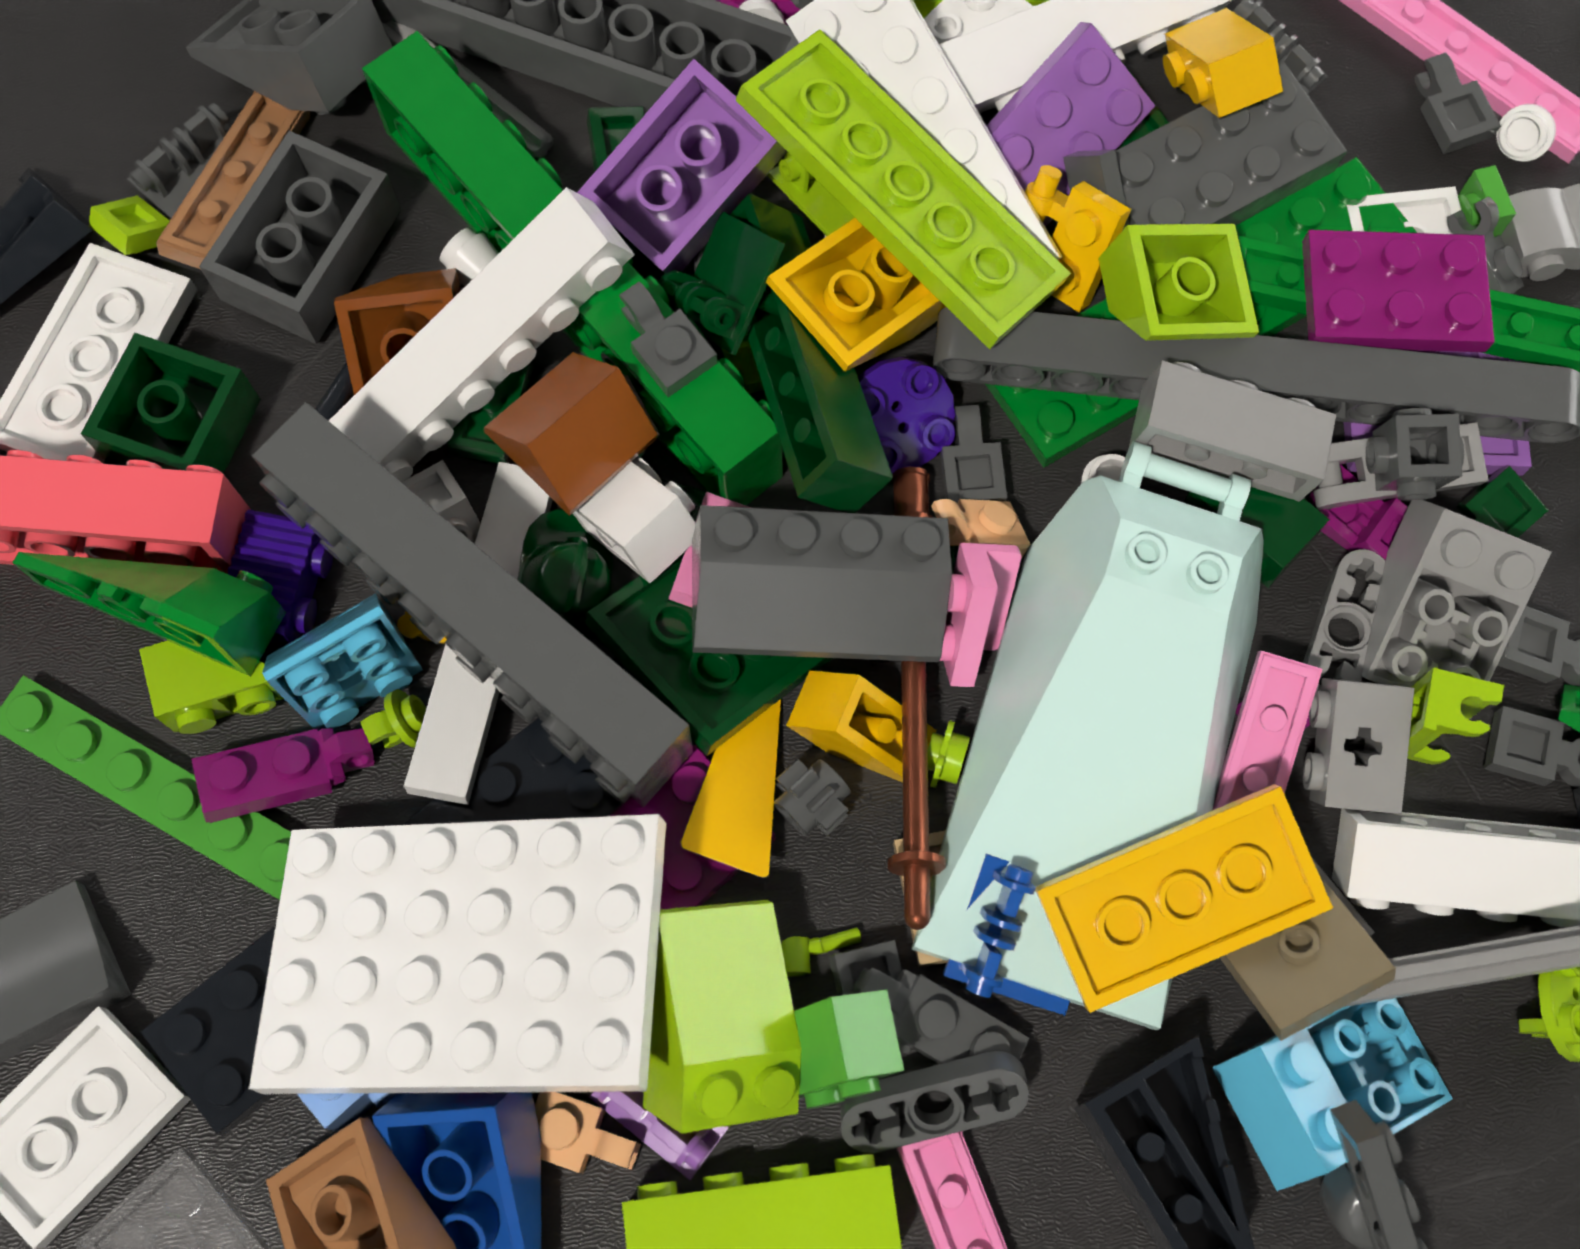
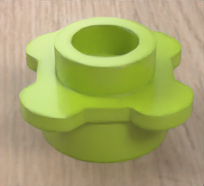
(947, 755)

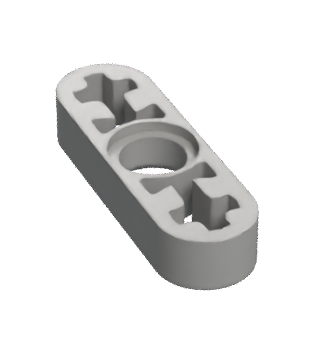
(1336, 606)

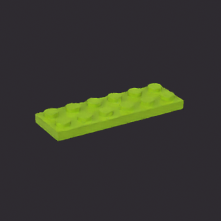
(903, 187)

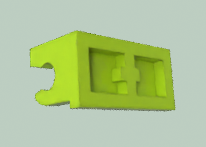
(1444, 706)

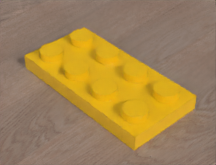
(1183, 897)

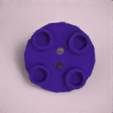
(923, 405)

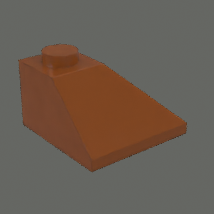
(387, 316)

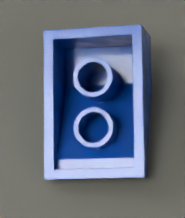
(471, 1162)

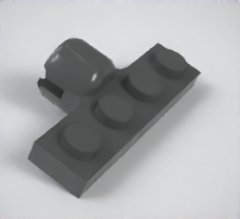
(1370, 1201)

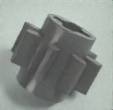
(812, 797)

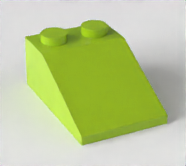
(721, 1019)

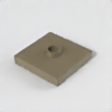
(1310, 969)

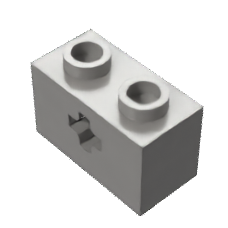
(1367, 777)

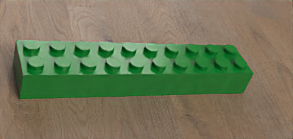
(498, 190)

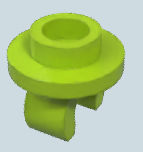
(398, 722)

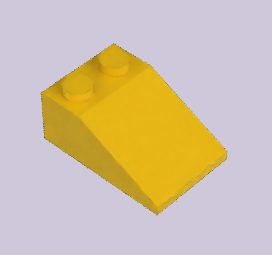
(855, 296)

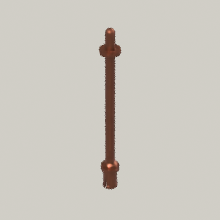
(915, 861)

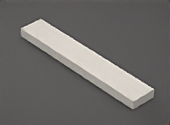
(460, 705)

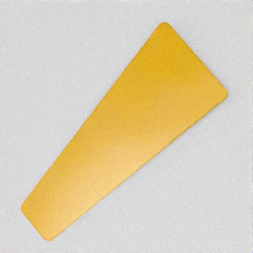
(737, 799)

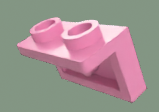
(977, 607)

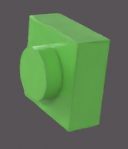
(1481, 184)

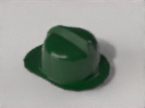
(565, 567)

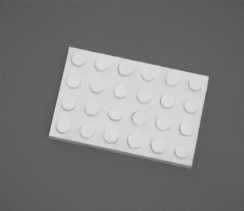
(464, 958)

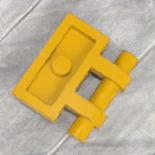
(1084, 230)

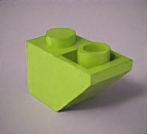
(194, 691)

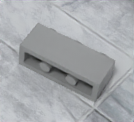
(1234, 429)

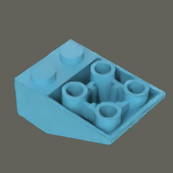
(342, 665)
(1290, 1085)

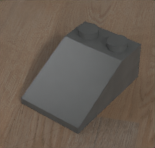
(295, 49)

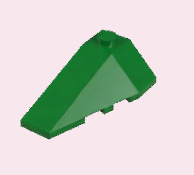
(187, 605)

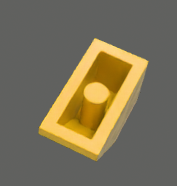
(852, 721)

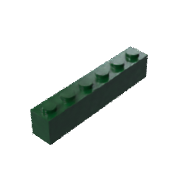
(812, 399)

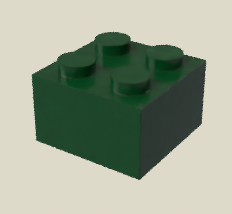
(170, 408)

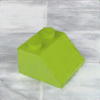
(1179, 282)

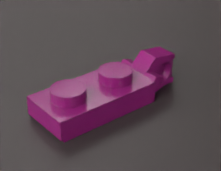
(278, 771)

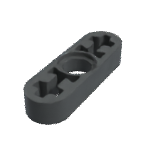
(959, 1116)

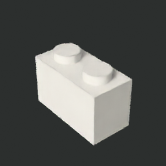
(640, 519)

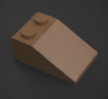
(353, 1197)

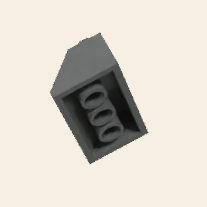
(819, 584)

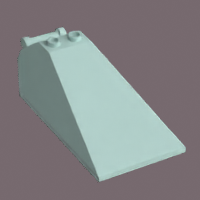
(1102, 704)

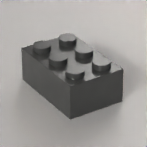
(301, 236)

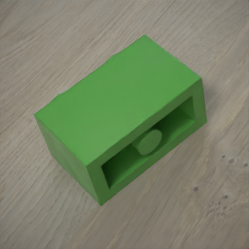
(846, 1047)

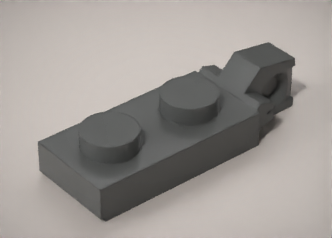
(940, 1021)

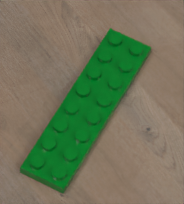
(1064, 421)

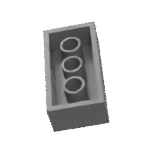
(1228, 165)

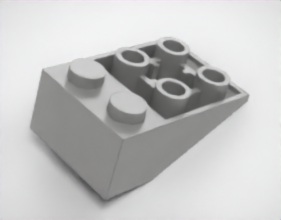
(1448, 597)

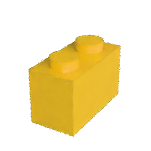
(1222, 62)

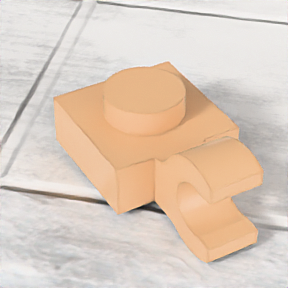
(982, 522)
(573, 1133)

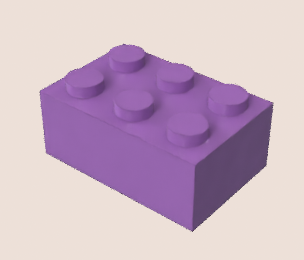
(682, 169)

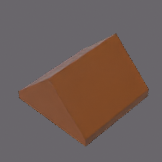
(574, 429)

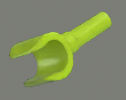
(798, 949)

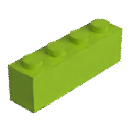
(789, 1212)

